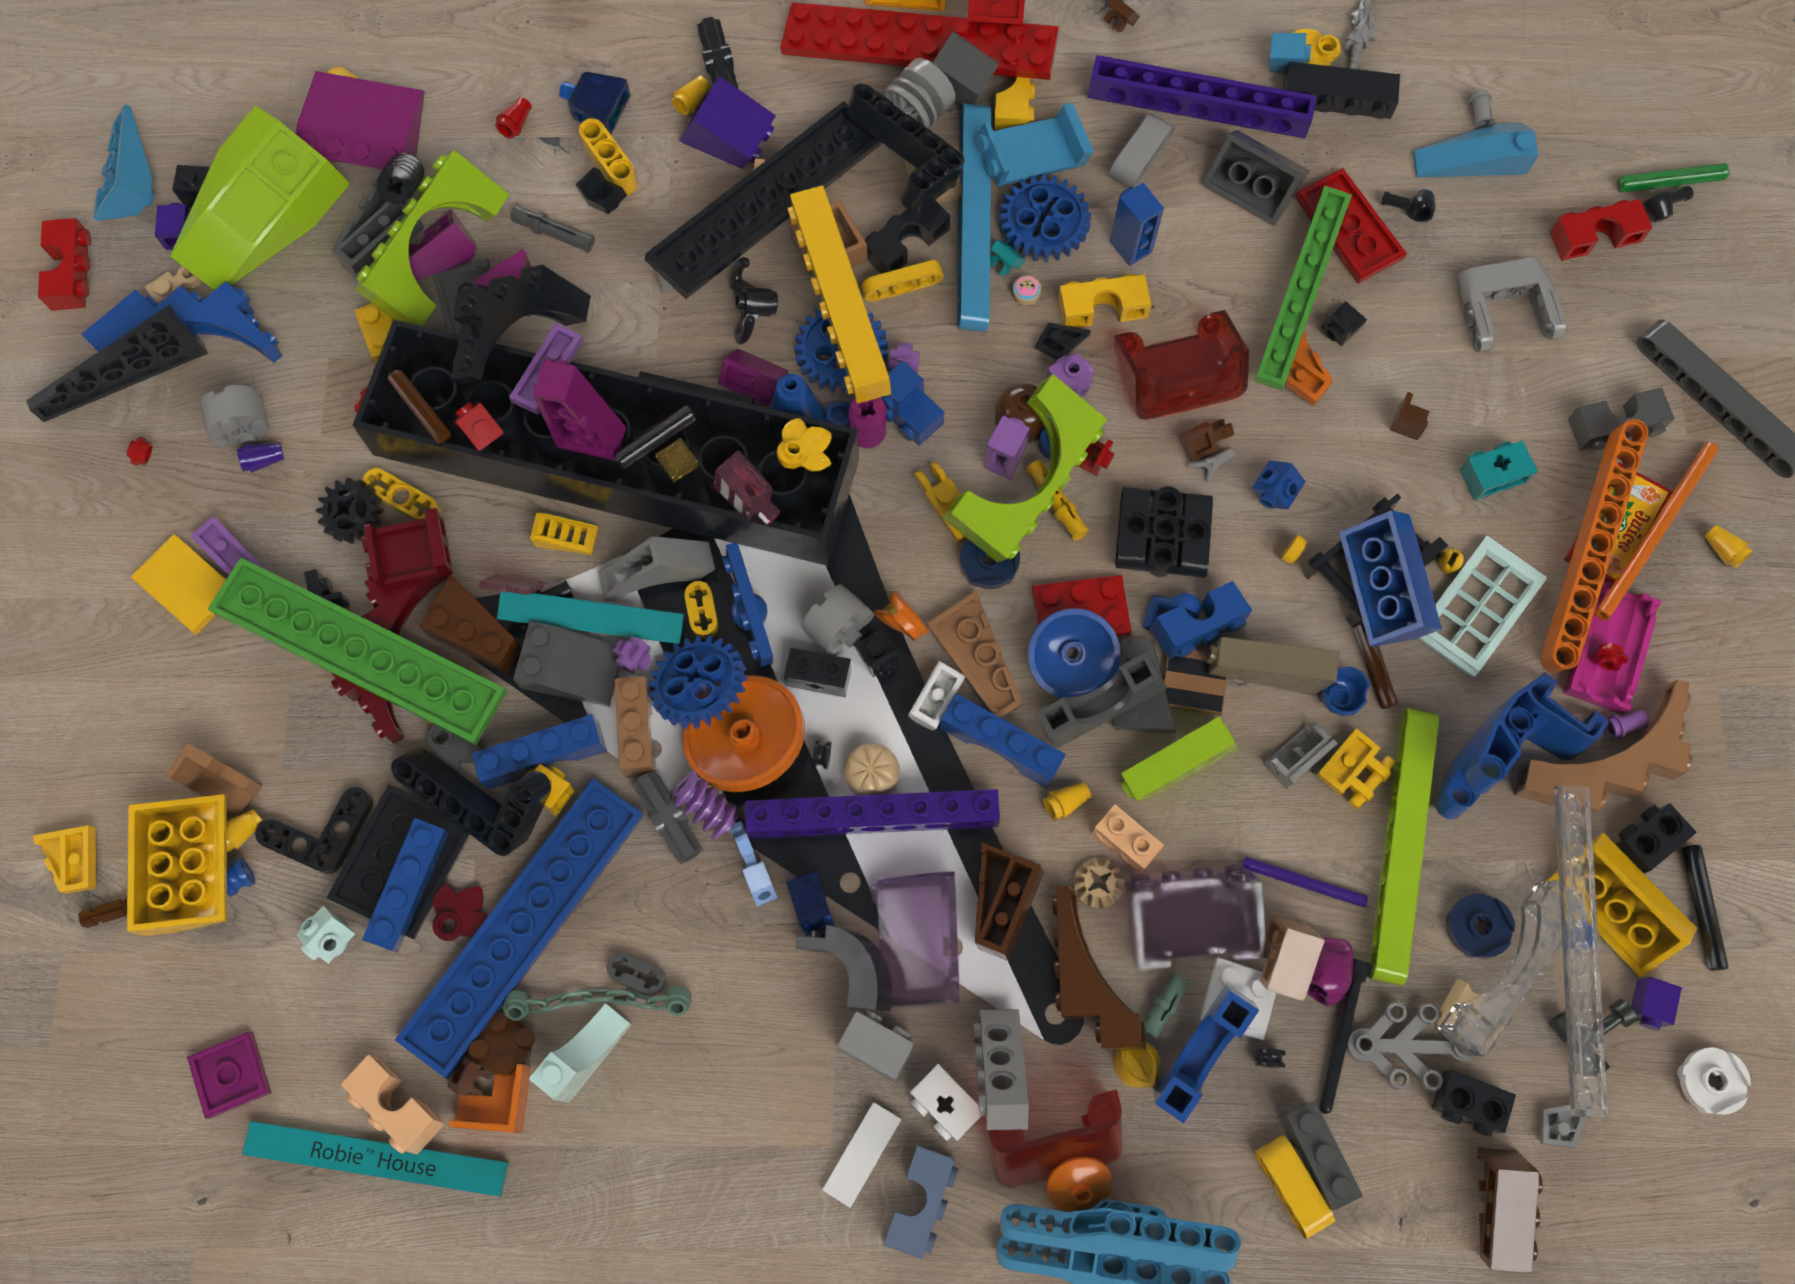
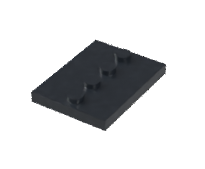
(377, 850)

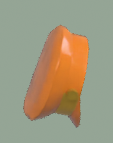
(902, 617)

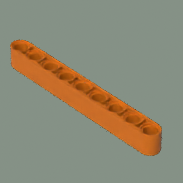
(1584, 555)

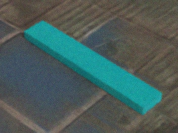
(591, 616)

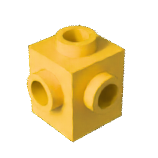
(560, 789)

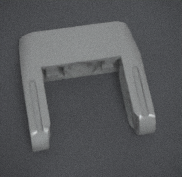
(1504, 282)

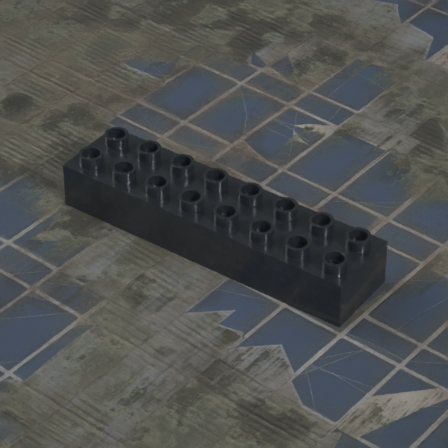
(531, 463)

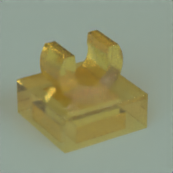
(677, 460)

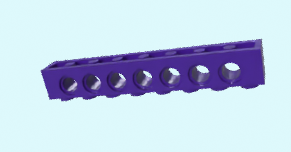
(1202, 96)
(872, 814)

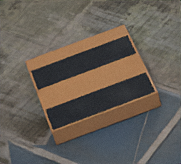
(1192, 685)

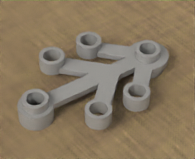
(1402, 1046)

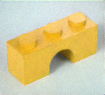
(1126, 294)

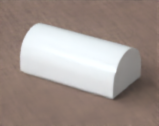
(936, 696)

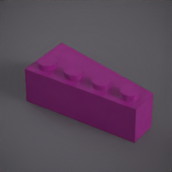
(576, 412)

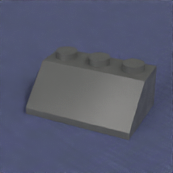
(1255, 177)

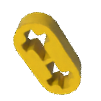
(707, 608)

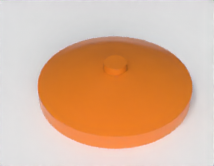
(749, 743)

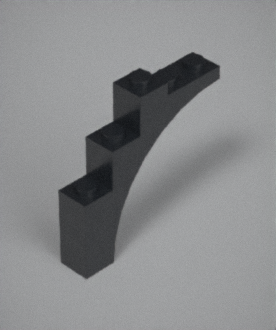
(490, 312)

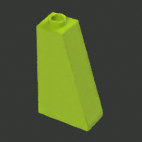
(1179, 760)

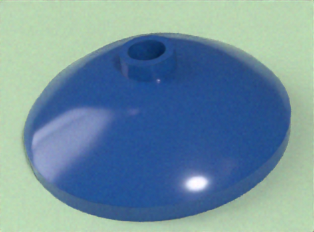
(1096, 657)

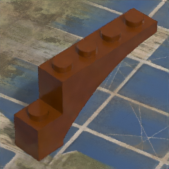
(1082, 986)

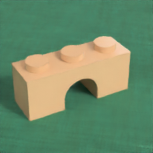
(371, 1089)

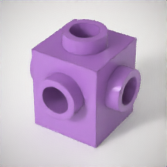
(1073, 372)

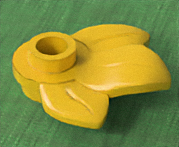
(1318, 44)
(806, 443)

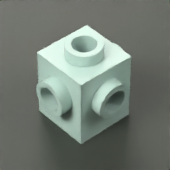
(324, 935)

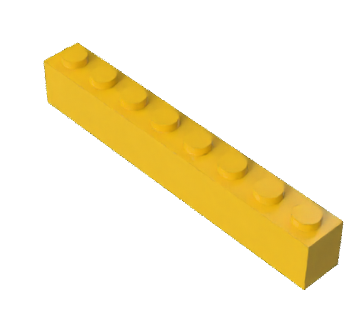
(840, 295)

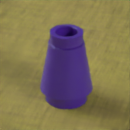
(258, 456)

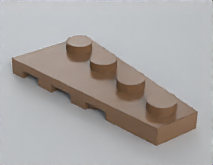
(971, 646)

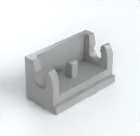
(1300, 754)

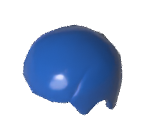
(1347, 693)

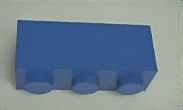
(1136, 223)

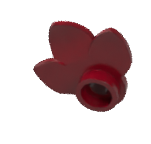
(460, 907)

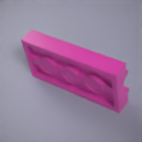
(1632, 630)

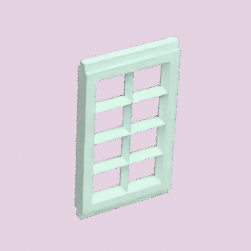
(1512, 564)

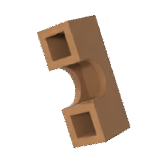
(633, 726)

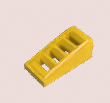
(550, 542)

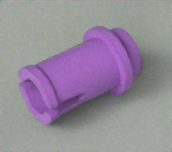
(1625, 724)

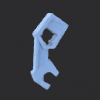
(755, 873)

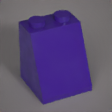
(729, 125)

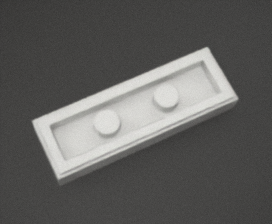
(861, 1155)

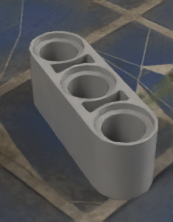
(1141, 151)

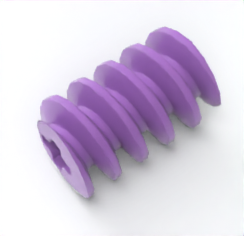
(705, 804)

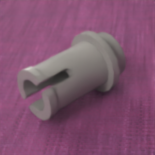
(1480, 102)

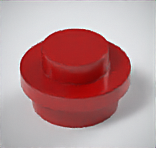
(139, 451)

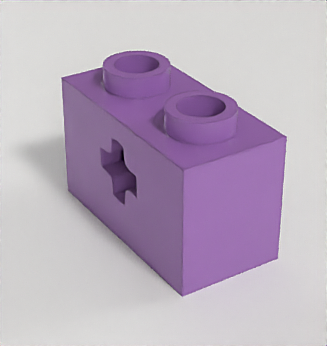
(1007, 447)

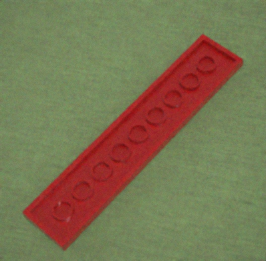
(903, 36)

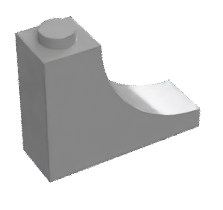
(655, 563)

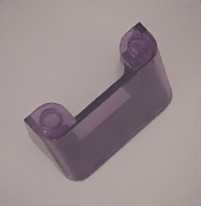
(919, 937)

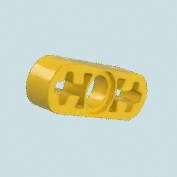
(902, 280)
(394, 486)

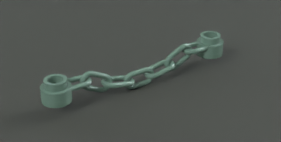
(518, 1002)

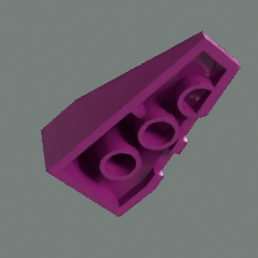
(442, 247)

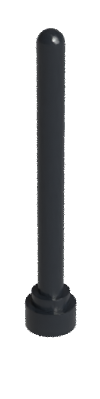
(1361, 971)

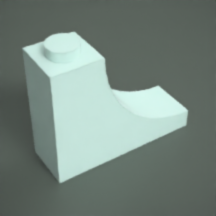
(571, 1066)

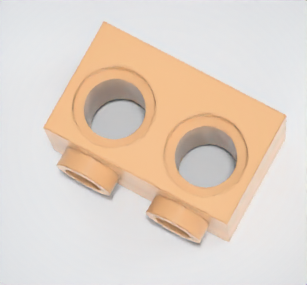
(1127, 839)

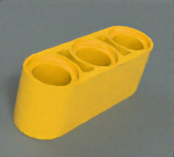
(605, 146)
(1294, 1186)

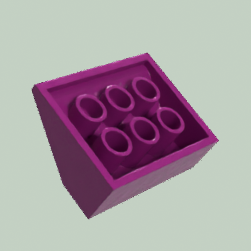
(360, 120)

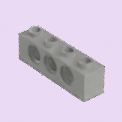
(1002, 1070)

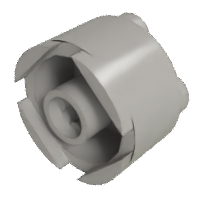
(234, 416)
(837, 620)

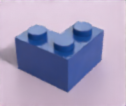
(910, 407)

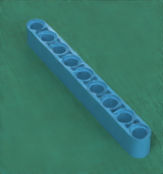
(973, 224)

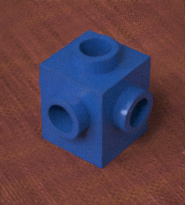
(1278, 485)

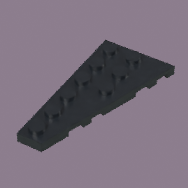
(142, 353)

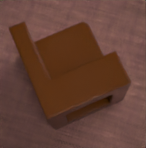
(1410, 419)

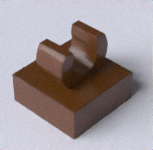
(1121, 11)
(464, 1077)

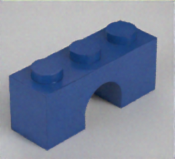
(1181, 633)

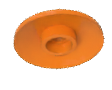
(1079, 1183)

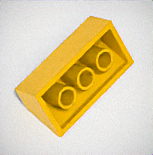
(1633, 911)

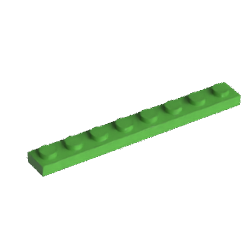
(1303, 288)

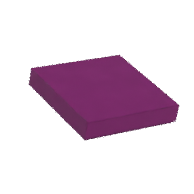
(229, 1075)

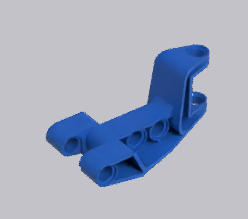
(1498, 742)

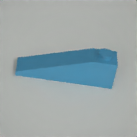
(1481, 152)
(126, 172)

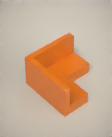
(502, 1110)

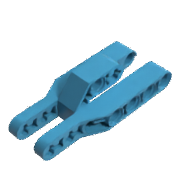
(1117, 1238)

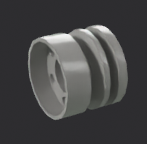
(921, 91)

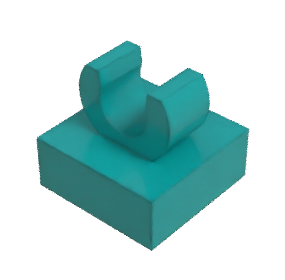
(1007, 255)

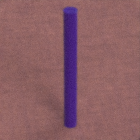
(1305, 882)

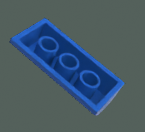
(1390, 579)

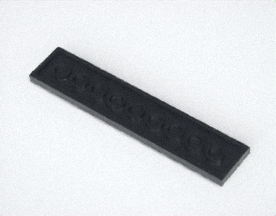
(759, 202)

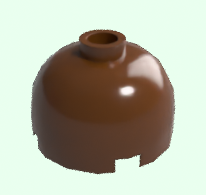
(1014, 404)

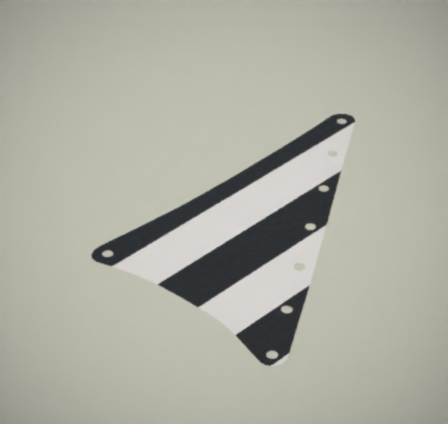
(870, 713)

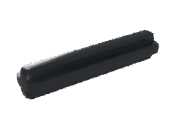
(654, 437)

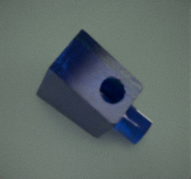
(597, 98)
(810, 902)

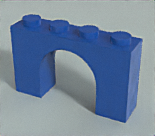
(1184, 1080)

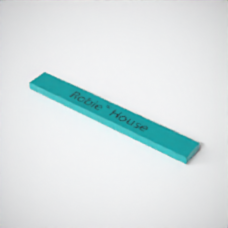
(375, 1159)

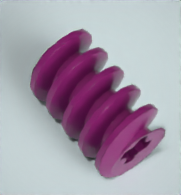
(870, 421)

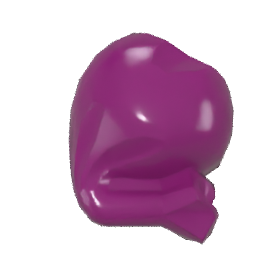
(1332, 972)

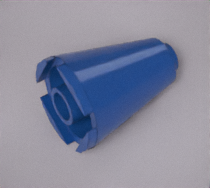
(797, 398)

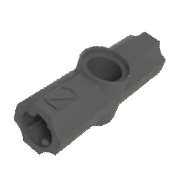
(667, 819)

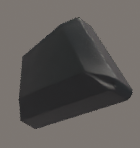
(1060, 339)

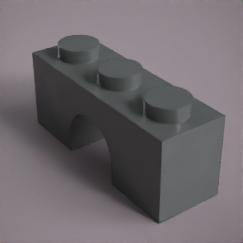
(1596, 421)
(1328, 1168)

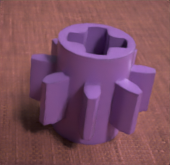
(906, 354)
(632, 655)

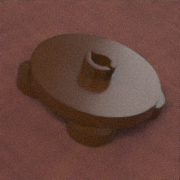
(502, 1045)

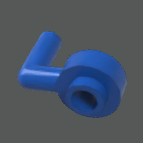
(1157, 602)

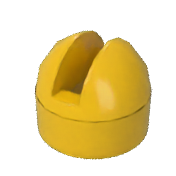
(1445, 556)

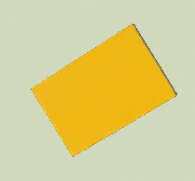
(181, 583)

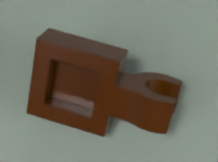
(1202, 439)

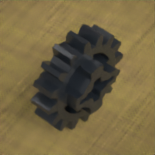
(336, 506)

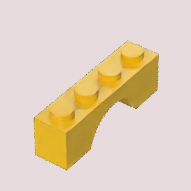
(1013, 105)

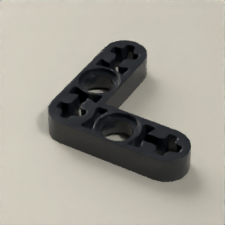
(315, 846)

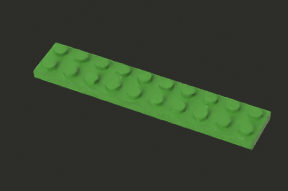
(358, 651)

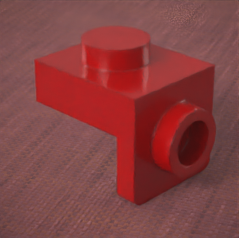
(477, 425)
(1098, 456)

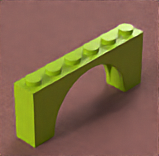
(389, 278)
(1070, 430)

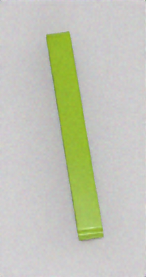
(1404, 847)

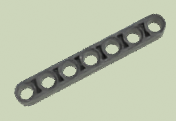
(1720, 396)

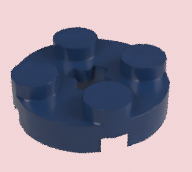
(983, 575)
(1485, 908)

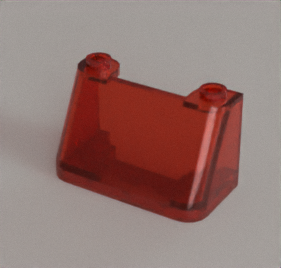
(1186, 370)
(1030, 1161)

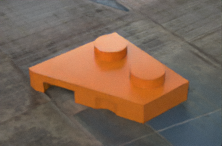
(1307, 374)

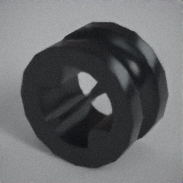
(821, 754)
(1270, 1058)

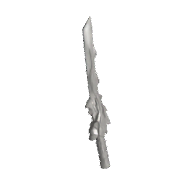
(1362, 34)

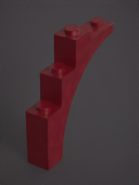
(391, 612)

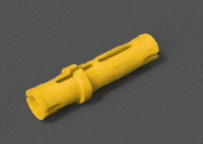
(1064, 510)

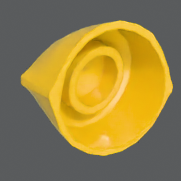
(1138, 1067)

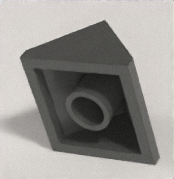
(965, 68)

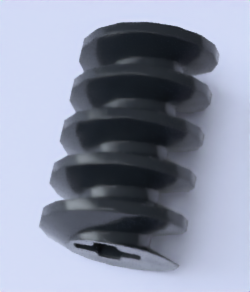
(400, 178)

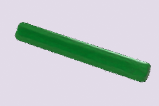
(1673, 177)

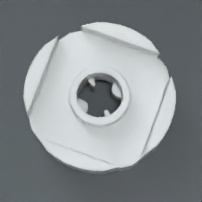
(1695, 1084)

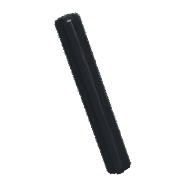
(1705, 908)

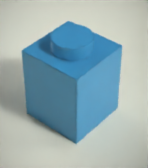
(1287, 48)

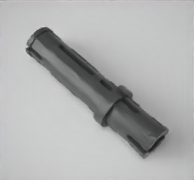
(541, 223)

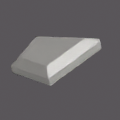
(1560, 1127)

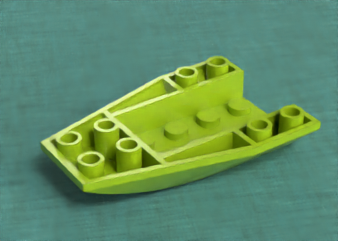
(255, 201)

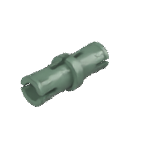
(1165, 1005)

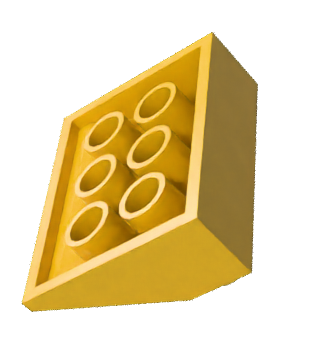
(177, 865)

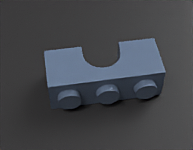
(913, 1232)

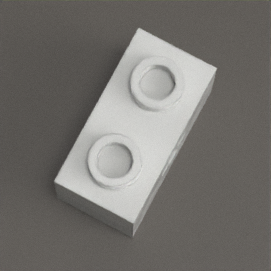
(941, 1084)

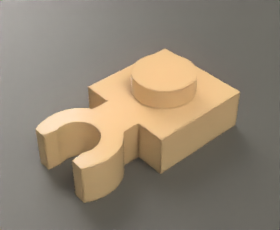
(166, 284)

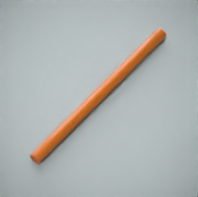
(1656, 531)

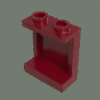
(407, 551)

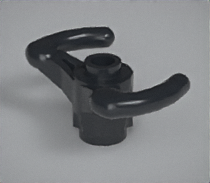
(750, 301)

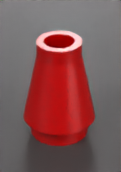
(513, 118)

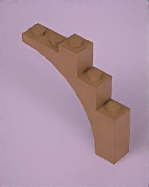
(1625, 774)

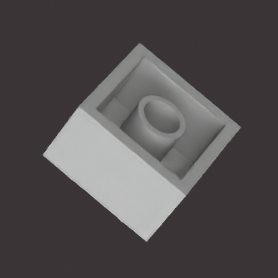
(876, 1045)

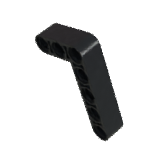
(935, 159)
(494, 825)

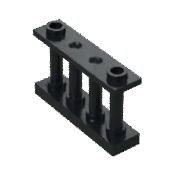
(1320, 561)

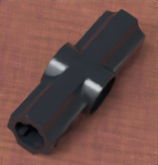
(715, 51)

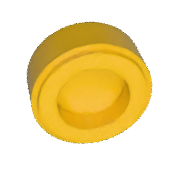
(1294, 549)

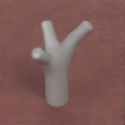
(1213, 462)

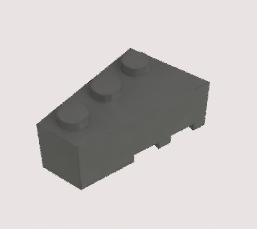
(368, 231)

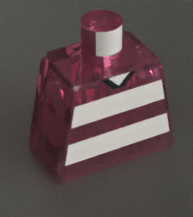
(739, 478)

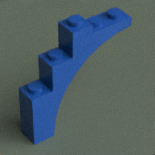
(219, 314)

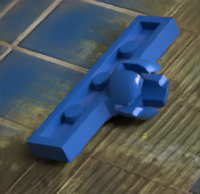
(748, 609)

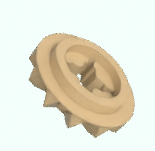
(1097, 897)

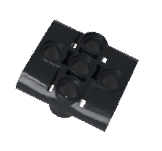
(1195, 516)

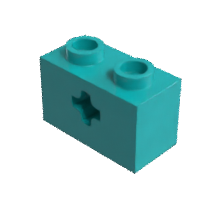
(1498, 469)

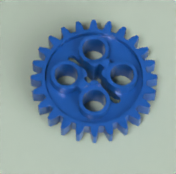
(1021, 207)
(815, 343)
(694, 677)

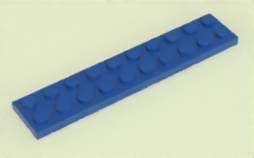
(519, 928)

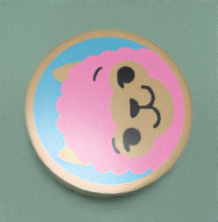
(1026, 290)

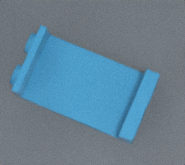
(1035, 147)

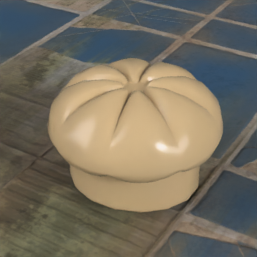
(871, 770)

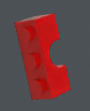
(1622, 222)
(67, 284)

